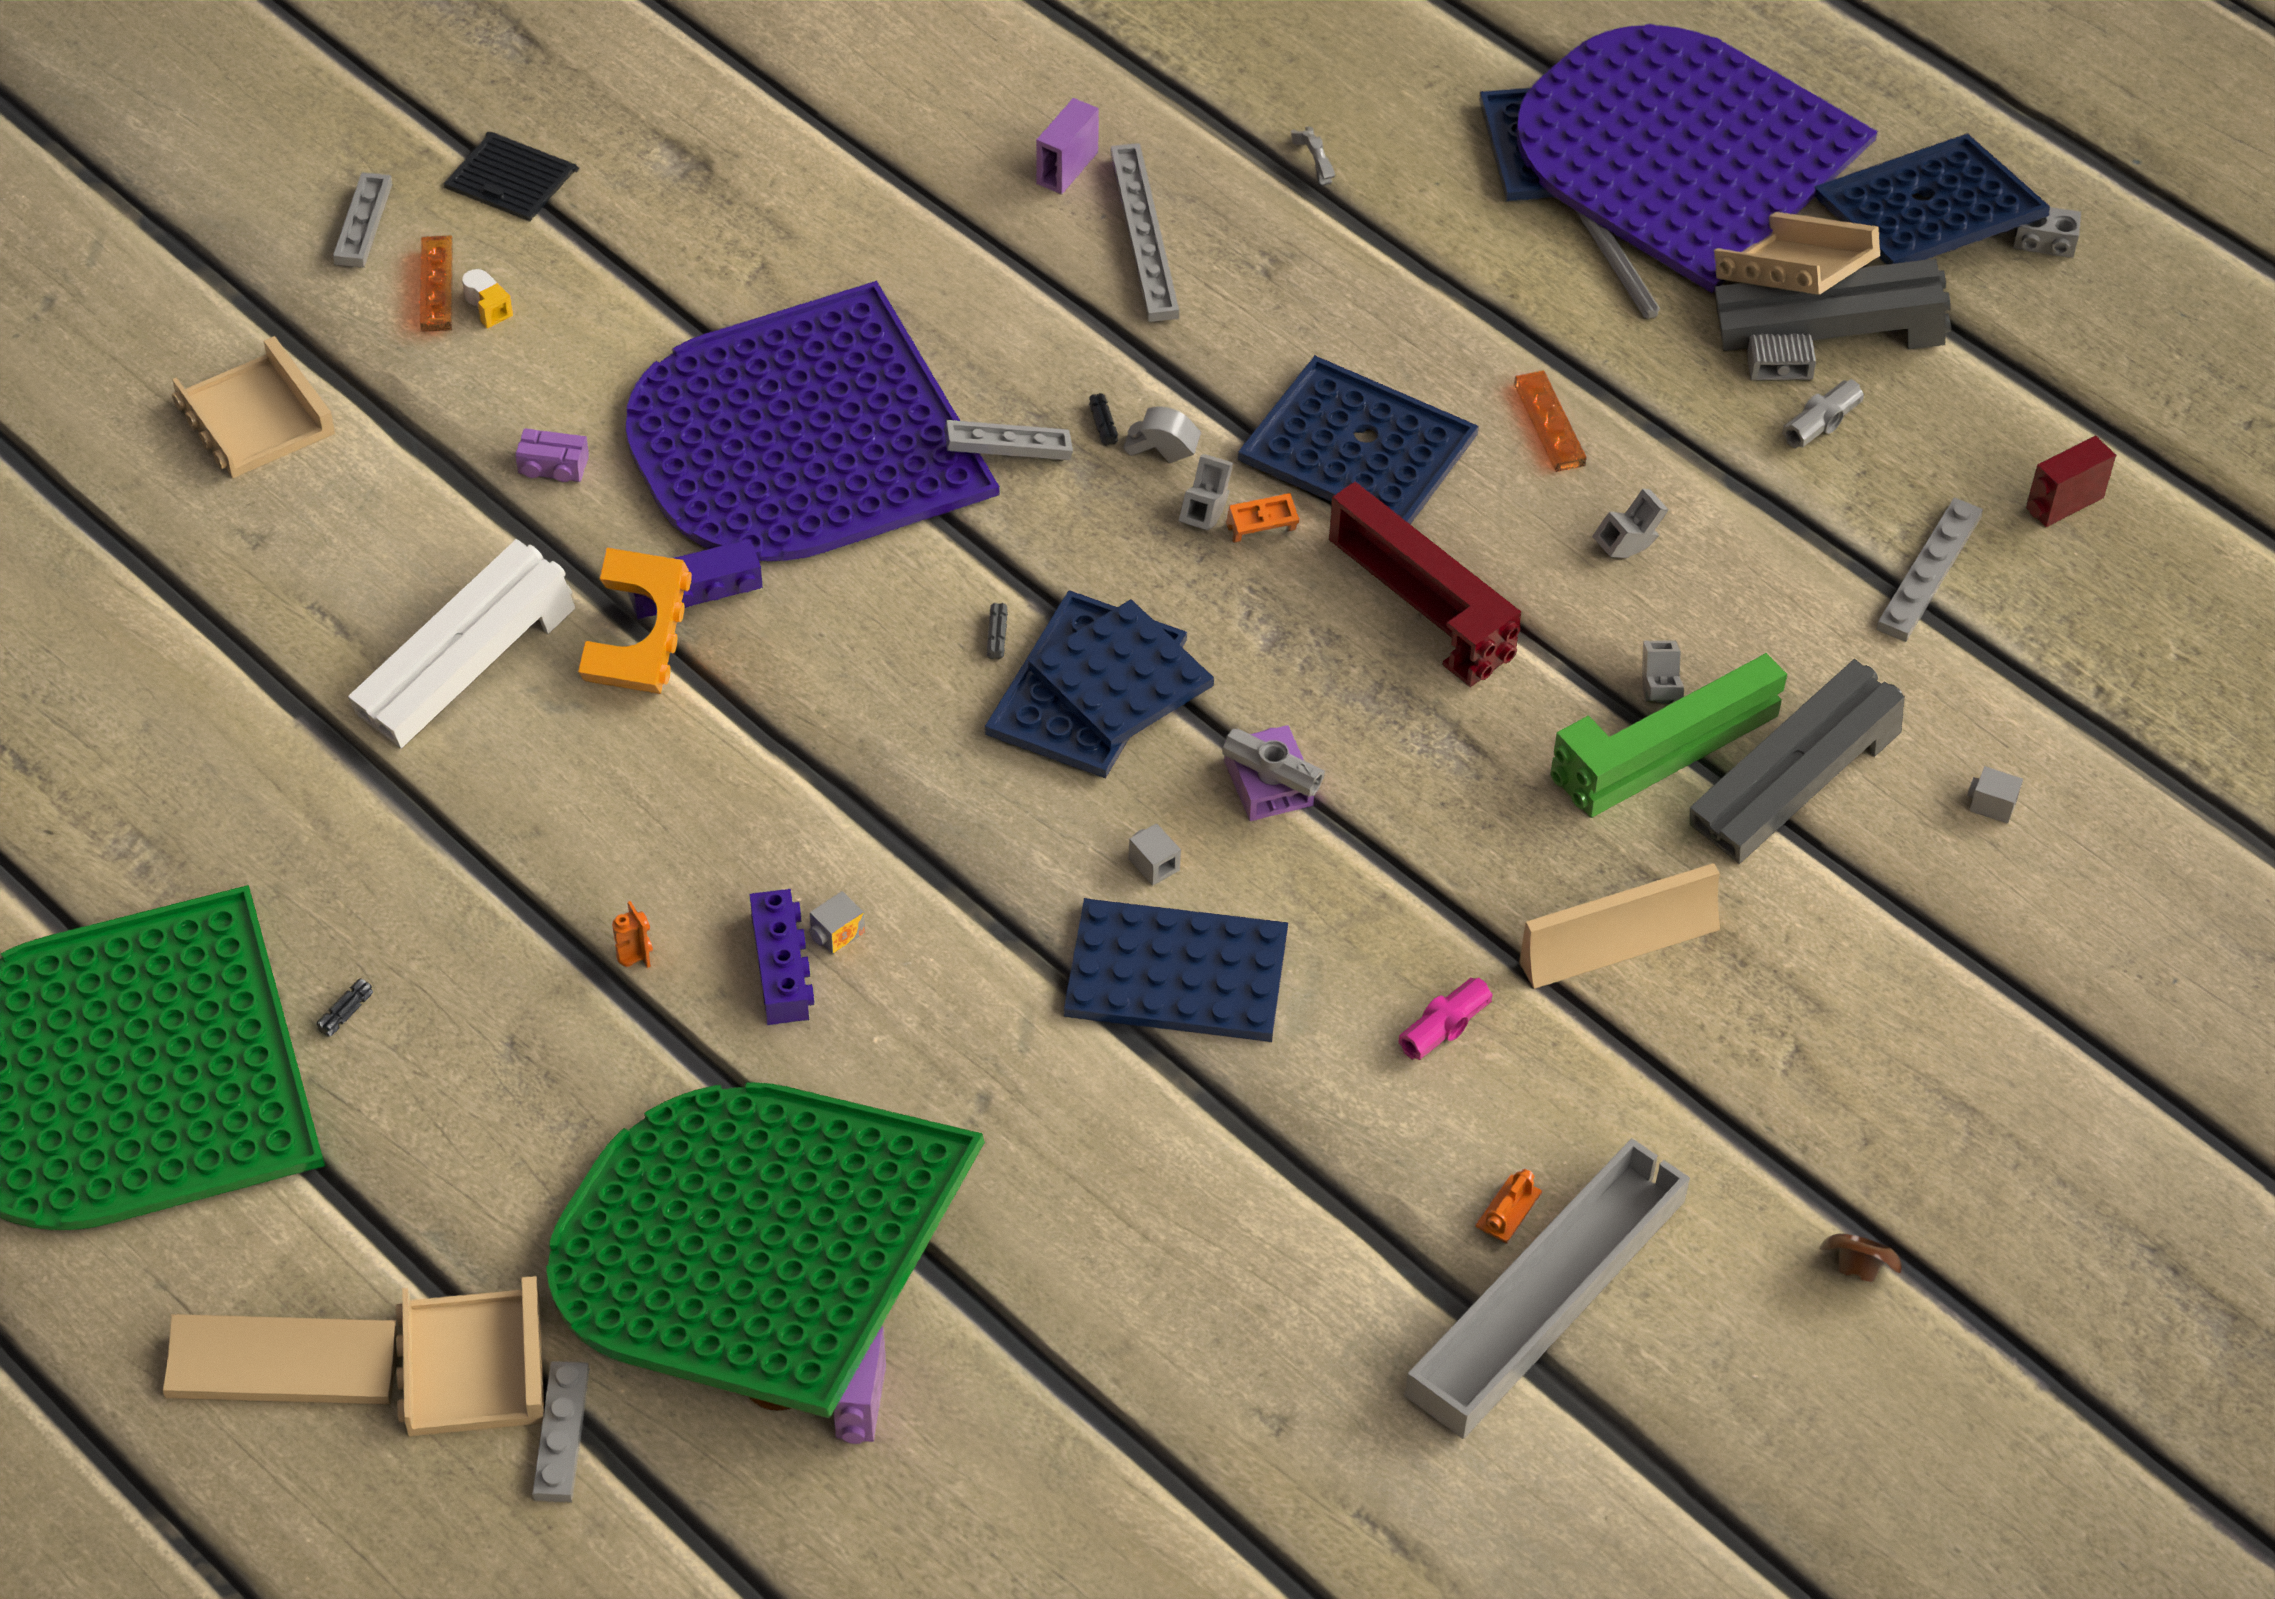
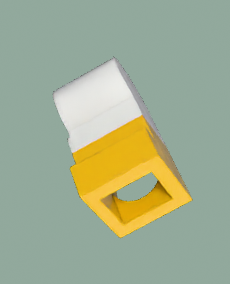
(488, 296)

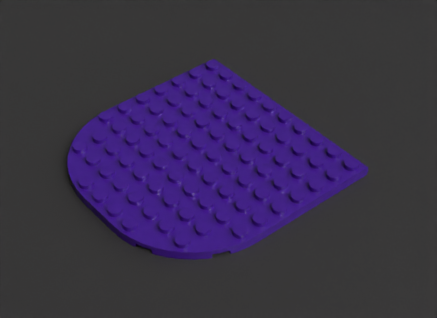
(1681, 143)
(800, 431)

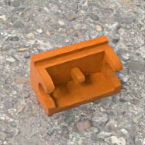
(1262, 515)

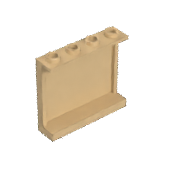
(1801, 254)
(255, 411)
(470, 1361)

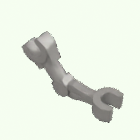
(1315, 145)

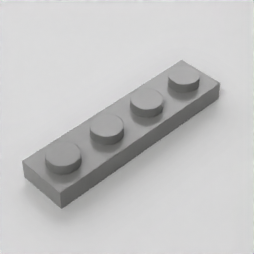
(362, 220)
(1008, 440)
(561, 1432)

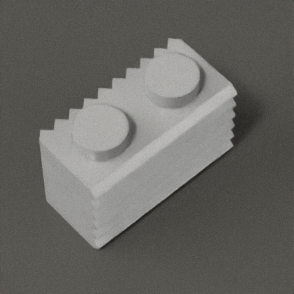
(1781, 357)

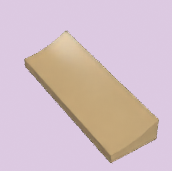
(1621, 926)
(281, 1359)

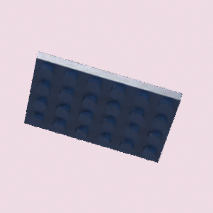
(1037, 719)
(1176, 970)

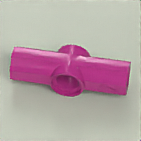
(1445, 1018)

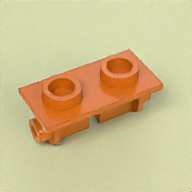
(632, 937)
(1510, 1206)

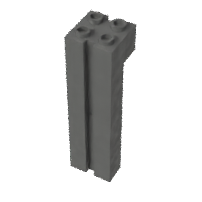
(1863, 303)
(1799, 760)

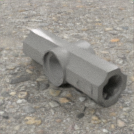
(1823, 413)
(1273, 762)

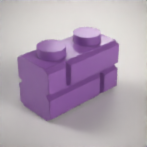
(552, 455)

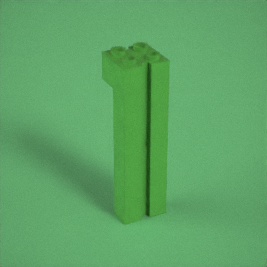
(1608, 770)

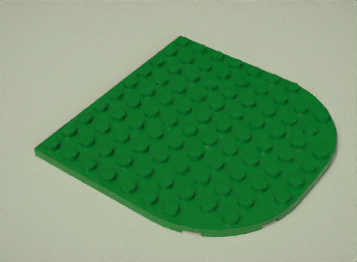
(145, 1067)
(753, 1237)

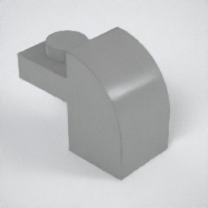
(1165, 430)
(1209, 493)
(1631, 531)
(1661, 672)

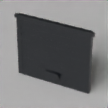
(510, 176)

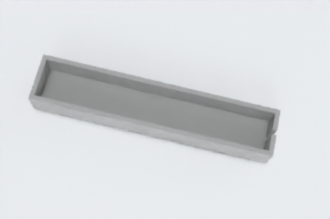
(1546, 1289)

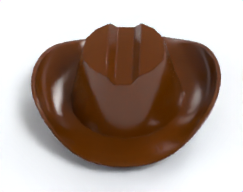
(1861, 1255)

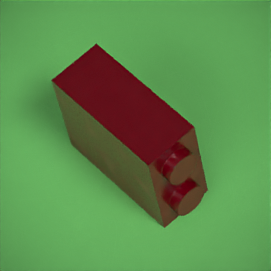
(2070, 481)

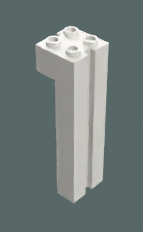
(463, 641)

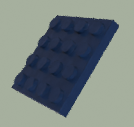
(1121, 673)

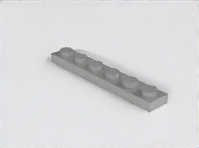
(1929, 569)

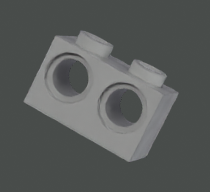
(2050, 235)

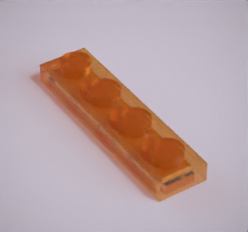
(436, 283)
(1550, 421)

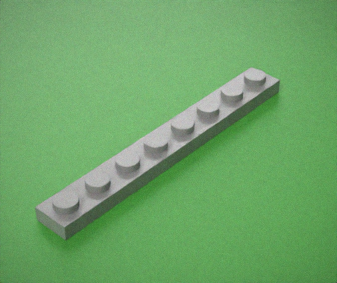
(1144, 233)

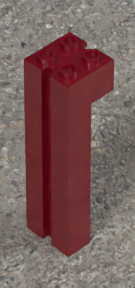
(1430, 580)

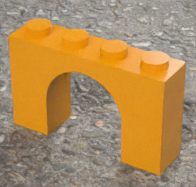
(645, 663)

